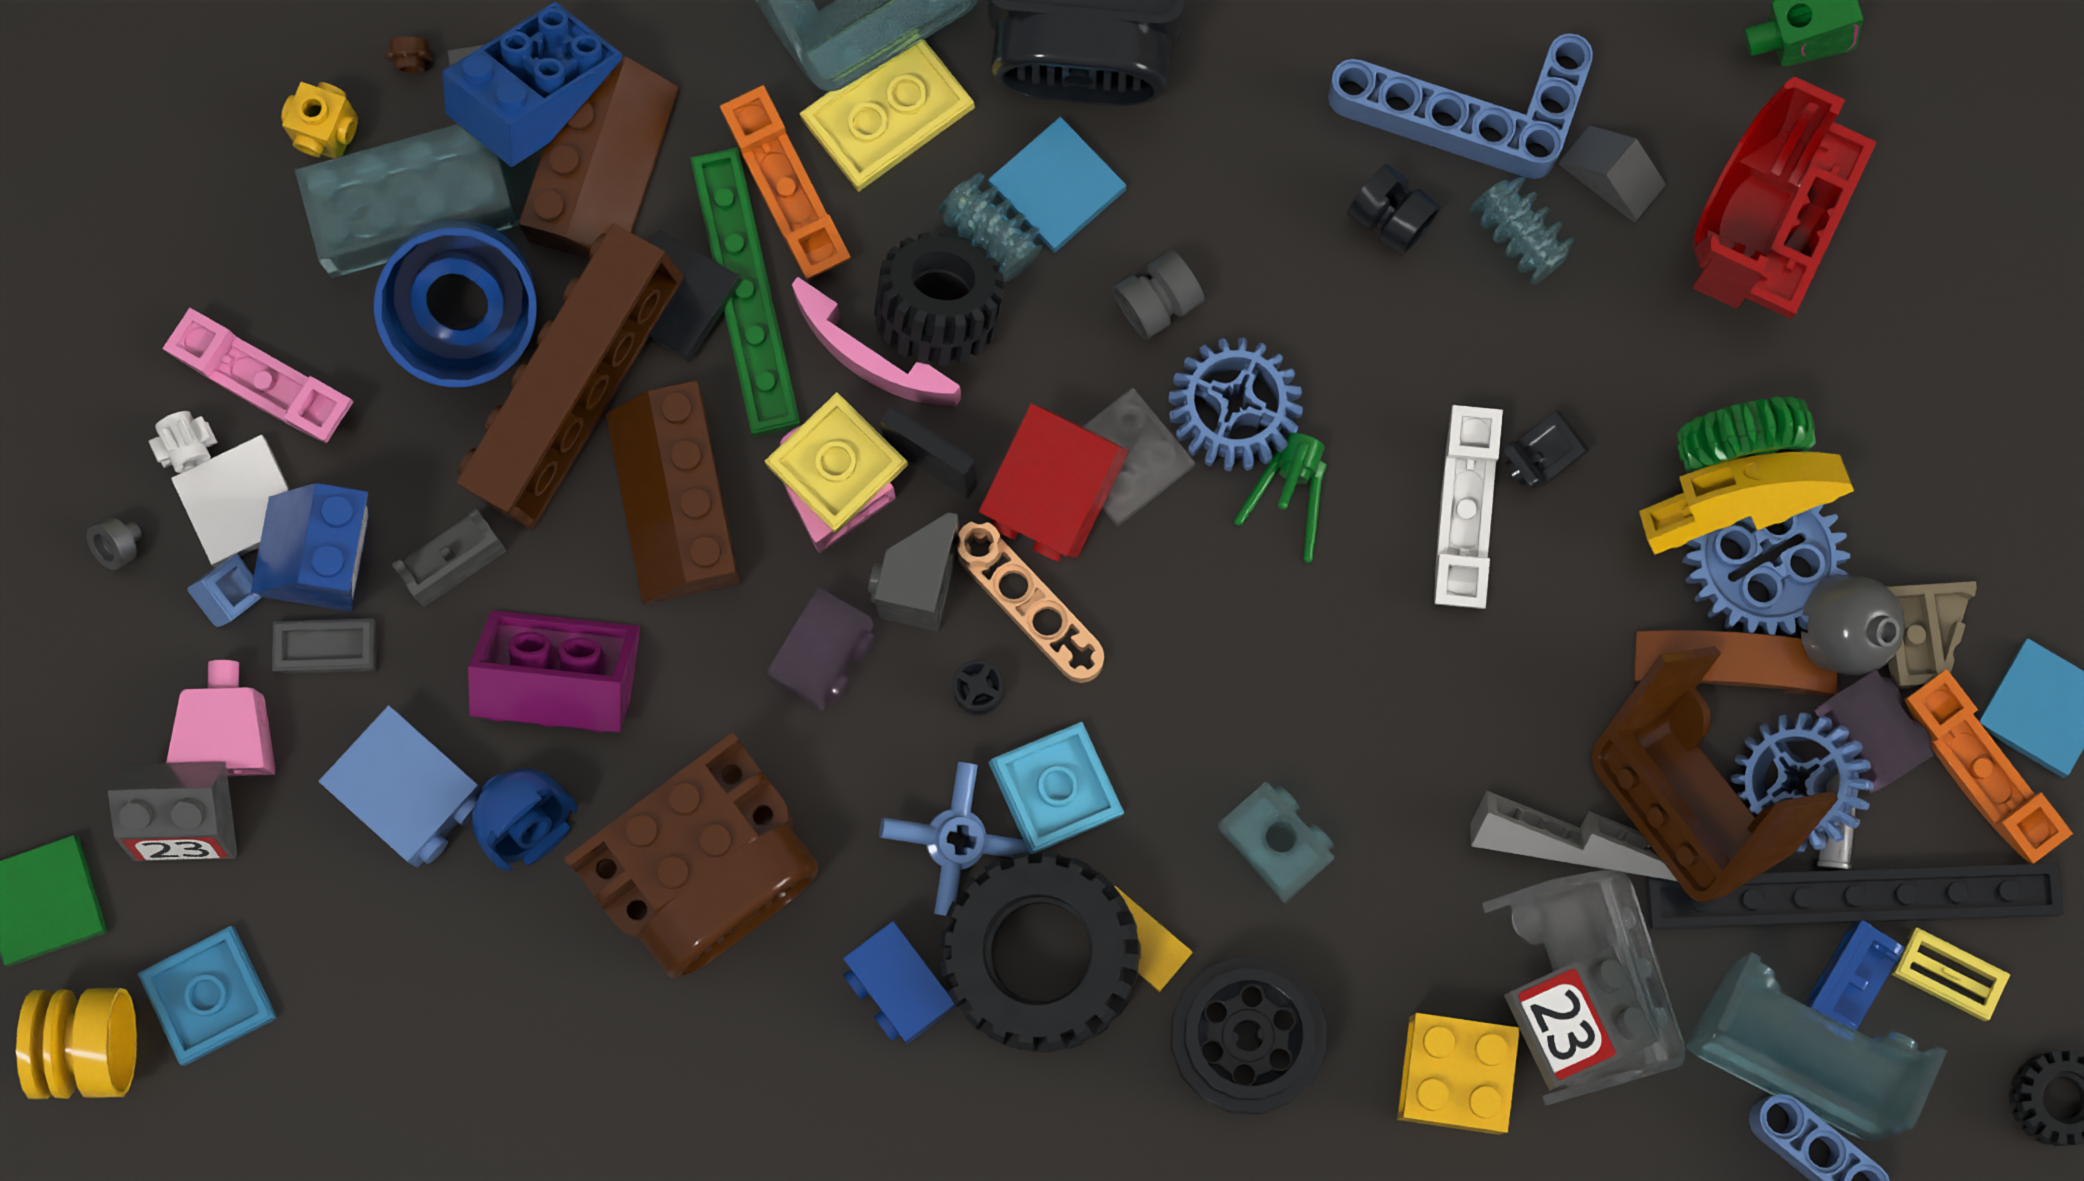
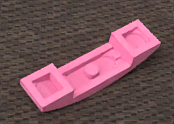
(257, 376)
(920, 385)

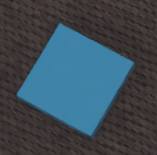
(1058, 184)
(2039, 708)
(207, 996)

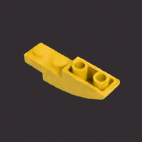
(1756, 486)

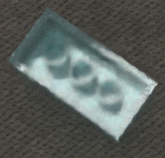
(381, 195)

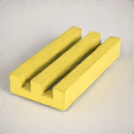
(1910, 955)

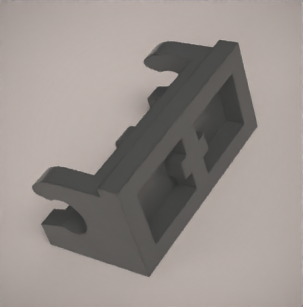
(450, 558)

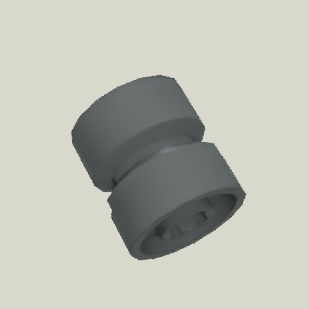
(1163, 291)

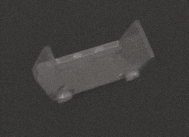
(1583, 917)

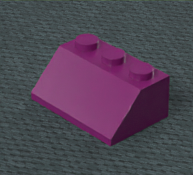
(553, 671)

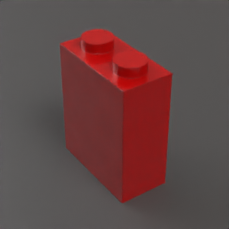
(1053, 483)

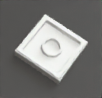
(230, 498)

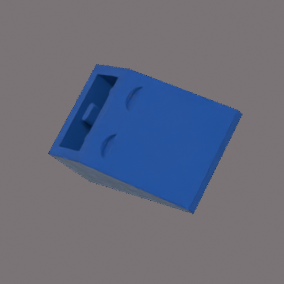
(527, 82)

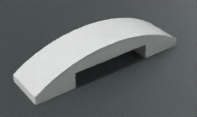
(1467, 507)

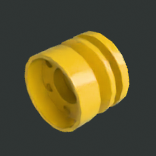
(76, 1043)

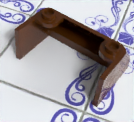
(1678, 795)

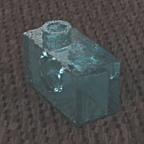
(1283, 871)

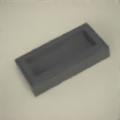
(324, 646)

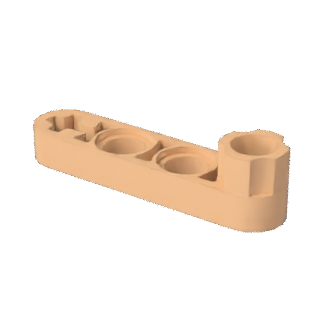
(1034, 600)

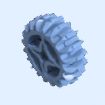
(1216, 395)
(1822, 771)

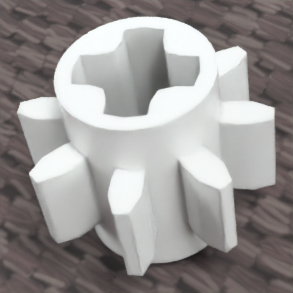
(182, 441)

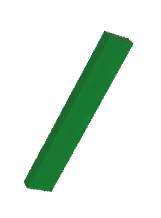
(751, 311)

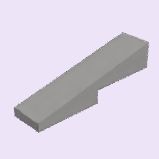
(1597, 843)

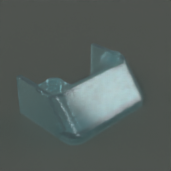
(855, 35)
(1792, 1050)

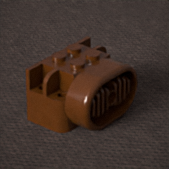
(698, 860)

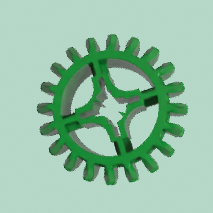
(1746, 431)

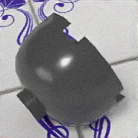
(1852, 625)

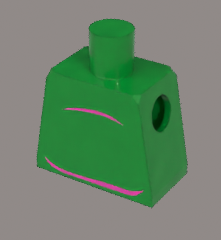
(1806, 30)

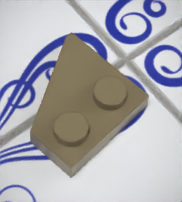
(1931, 630)

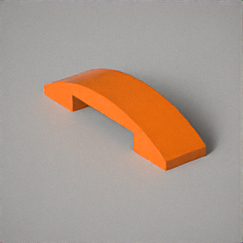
(784, 183)
(1984, 771)

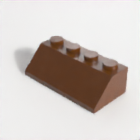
(600, 161)
(672, 493)

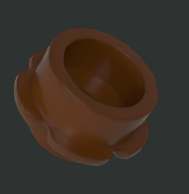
(409, 54)

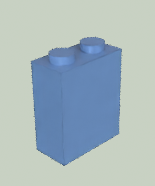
(403, 788)

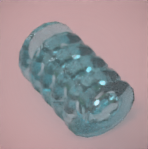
(990, 226)
(1524, 228)

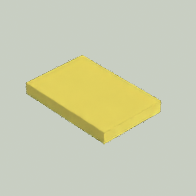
(887, 114)

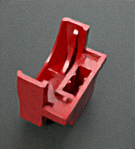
(1765, 216)

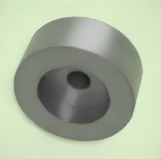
(113, 542)

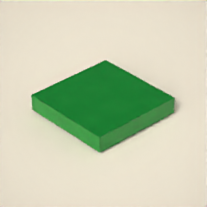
(47, 901)

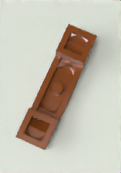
(1743, 661)

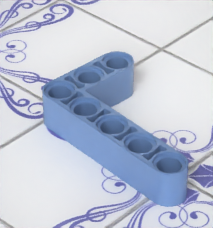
(1469, 112)
(1801, 1130)

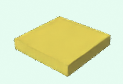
(836, 463)

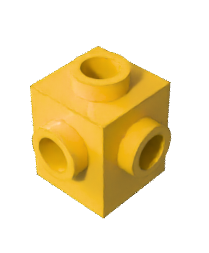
(319, 120)

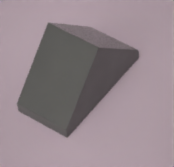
(1615, 170)

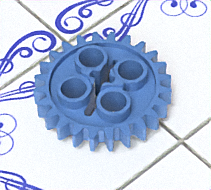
(1785, 588)

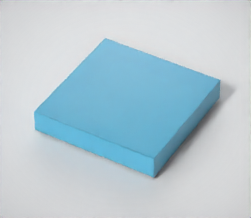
(1056, 788)

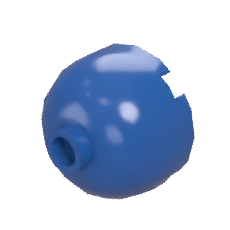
(521, 816)

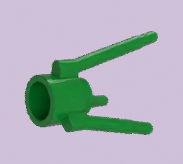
(1298, 463)

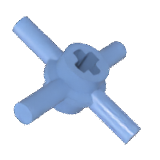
(958, 820)

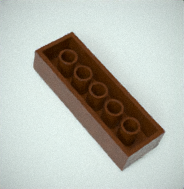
(570, 376)

